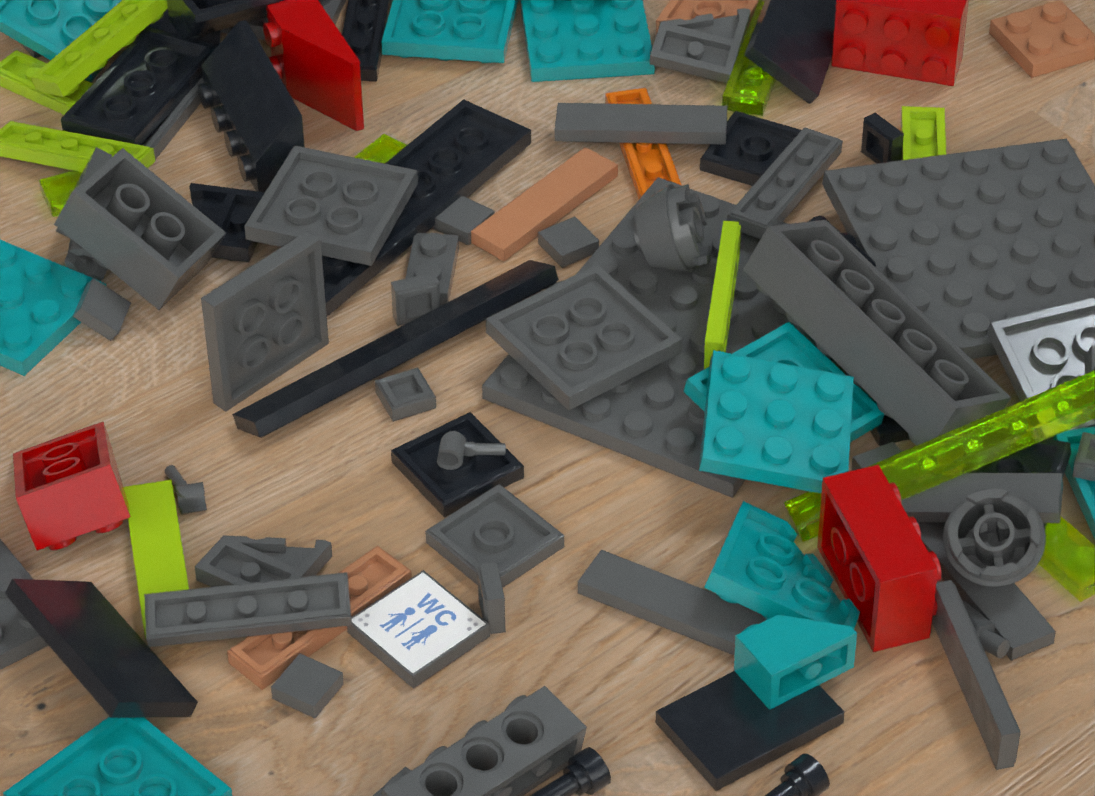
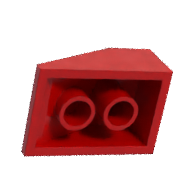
(315, 60)
(69, 487)

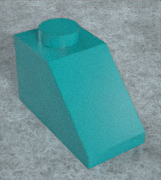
(792, 656)

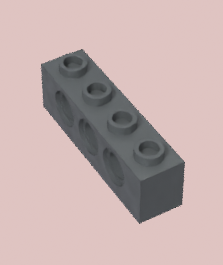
(513, 750)

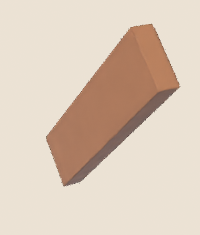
(544, 204)
(268, 656)

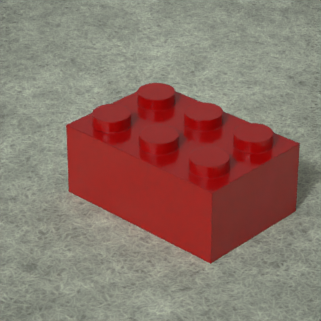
(901, 38)
(878, 557)

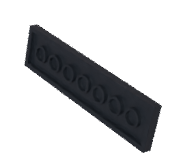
(450, 162)

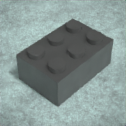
(140, 228)

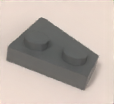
(701, 45)
(267, 559)

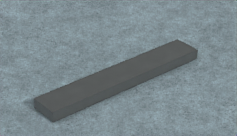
(1003, 605)

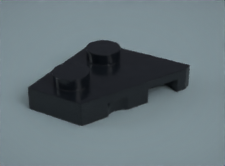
(230, 211)

